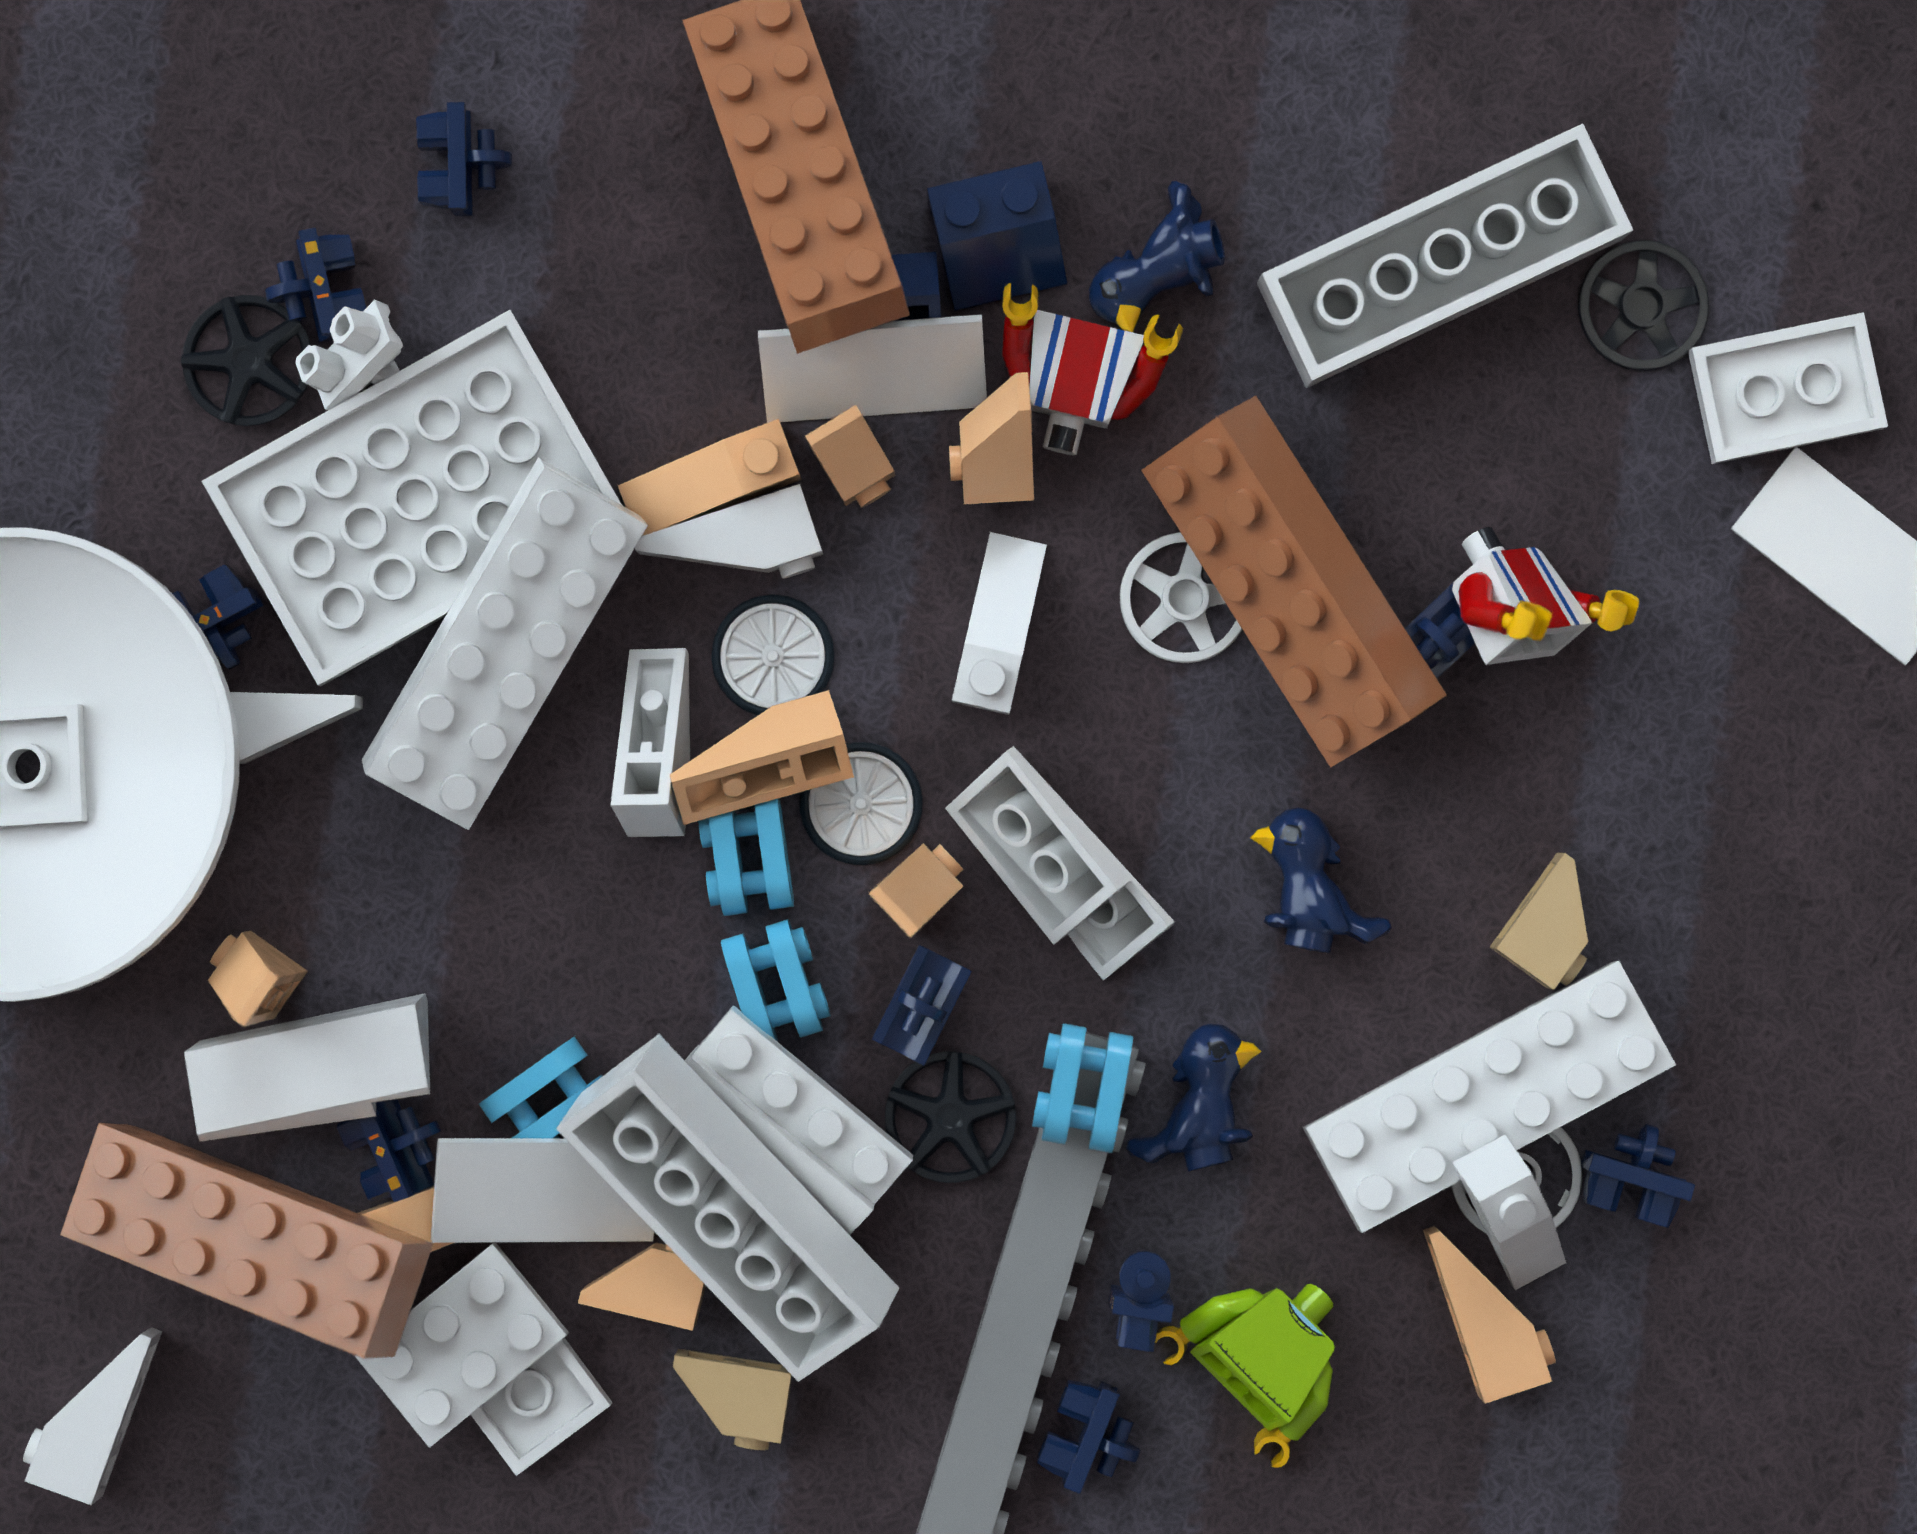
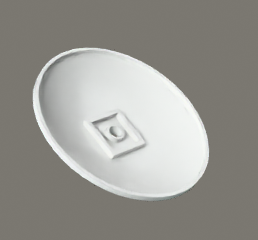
(132, 757)

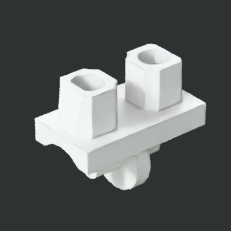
(359, 356)

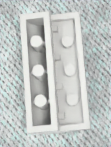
(800, 1119)

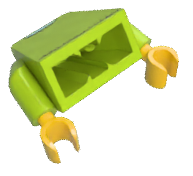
(1265, 1356)

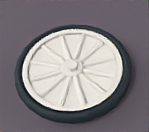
(771, 653)
(868, 814)

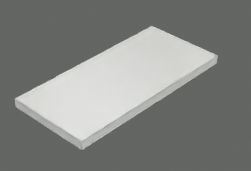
(879, 370)
(1838, 550)
(525, 1195)

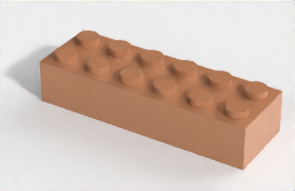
(796, 170)
(1293, 581)
(247, 1240)

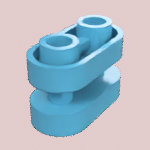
(728, 883)
(788, 952)
(1068, 1055)
(513, 1095)

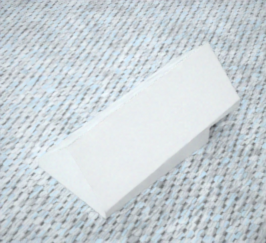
(1057, 865)
(310, 1069)

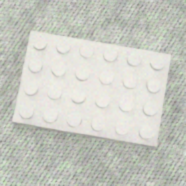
(394, 494)

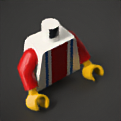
(1080, 368)
(1522, 605)

